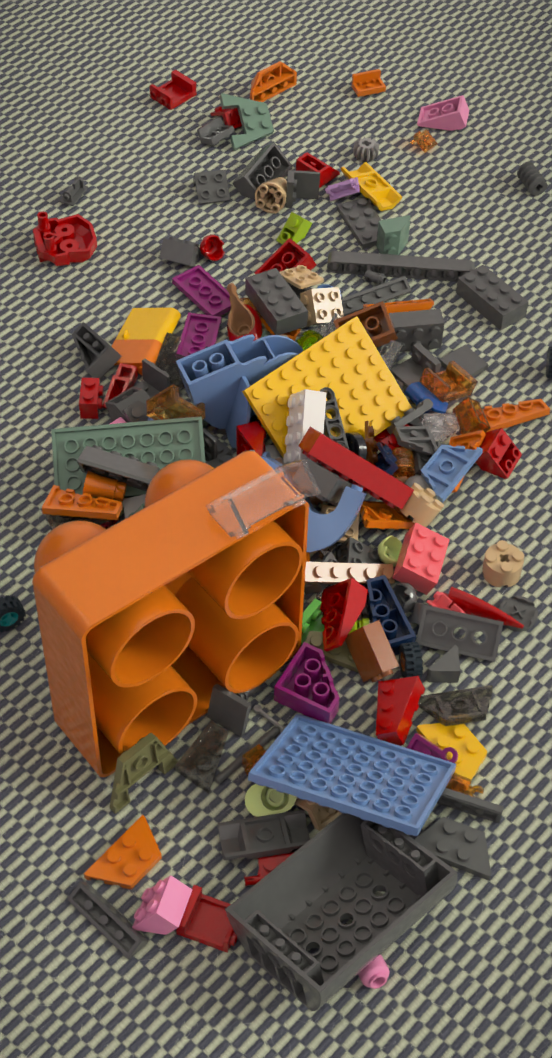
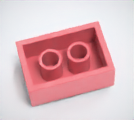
(421, 558)

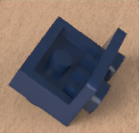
(386, 459)

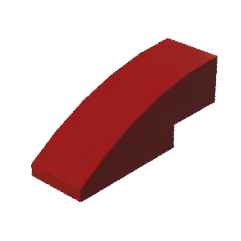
(122, 381)

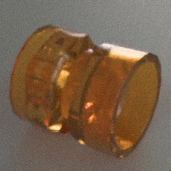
(405, 462)

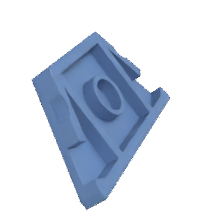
(448, 468)

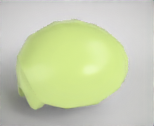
(389, 550)

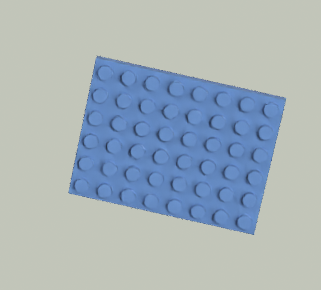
(354, 774)

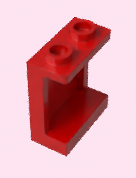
(175, 91)
(207, 921)

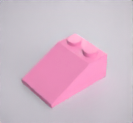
(445, 115)

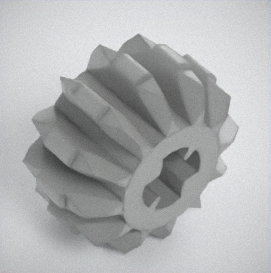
(366, 149)

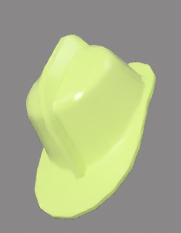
(267, 801)

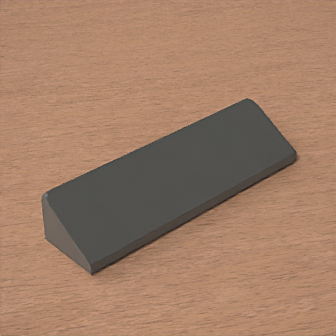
(107, 919)

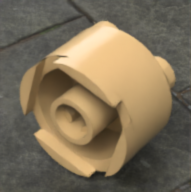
(422, 505)
(503, 564)

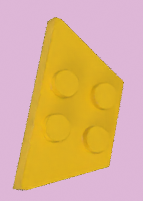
(470, 750)

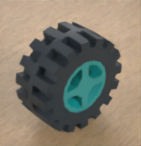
(10, 613)

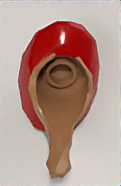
(242, 318)

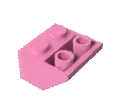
(162, 907)

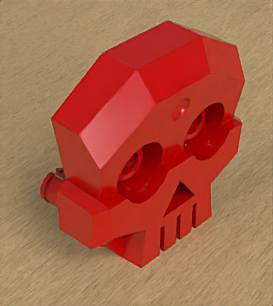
(64, 239)

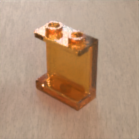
(449, 384)
(170, 406)

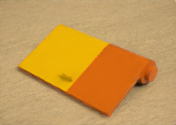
(144, 334)

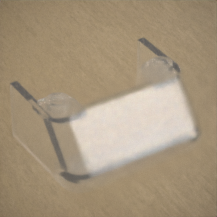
(263, 497)

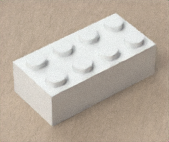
(305, 410)

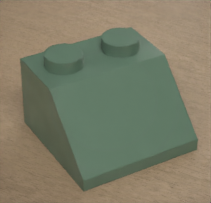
(393, 235)

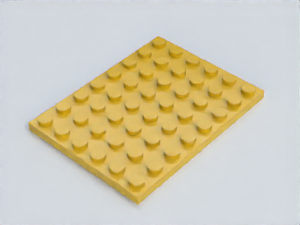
(347, 365)

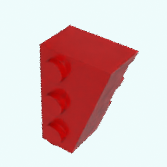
(396, 706)

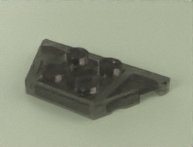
(458, 706)

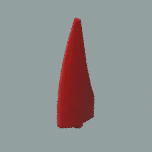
(478, 607)

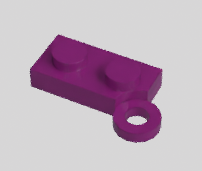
(423, 745)

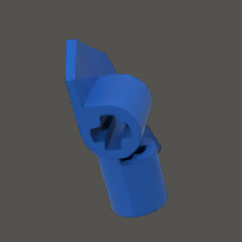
(418, 393)

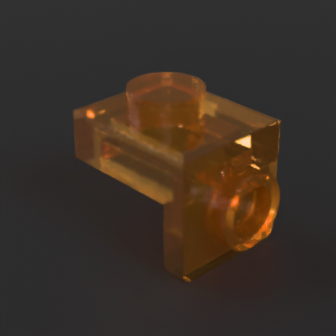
(424, 140)

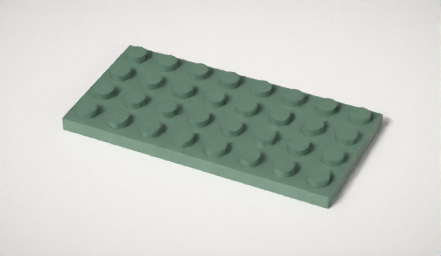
(147, 440)

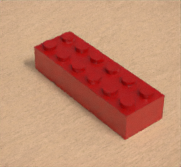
(355, 469)

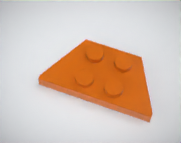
(383, 516)
(128, 857)

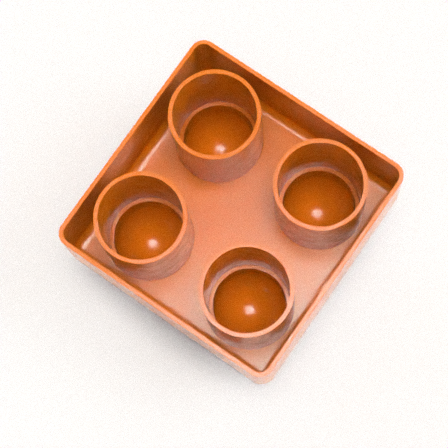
(166, 609)

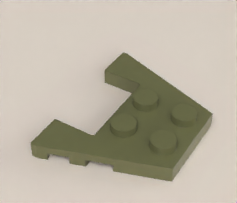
(135, 764)

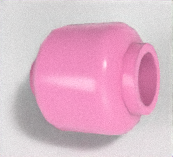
(375, 974)

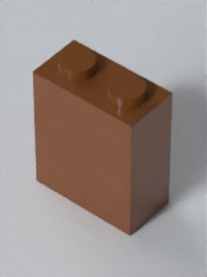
(371, 652)

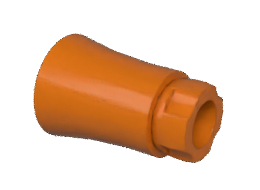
(104, 487)

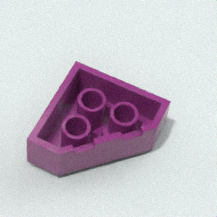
(308, 685)

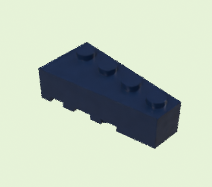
(386, 608)

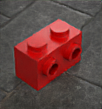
(90, 398)

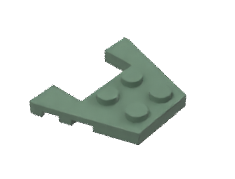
(254, 119)

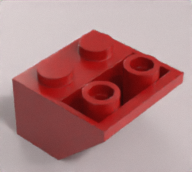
(310, 163)
(498, 454)

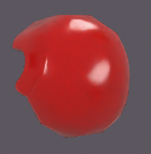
(212, 248)

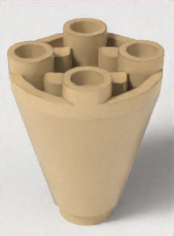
(271, 195)

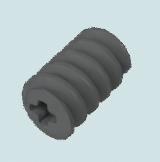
(532, 178)

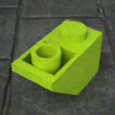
(294, 228)

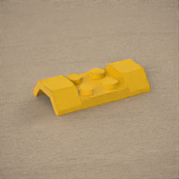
(374, 187)

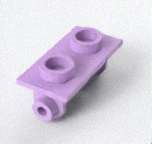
(343, 189)

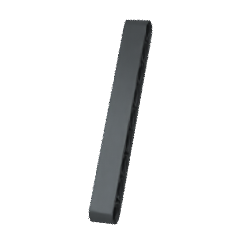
(398, 265)

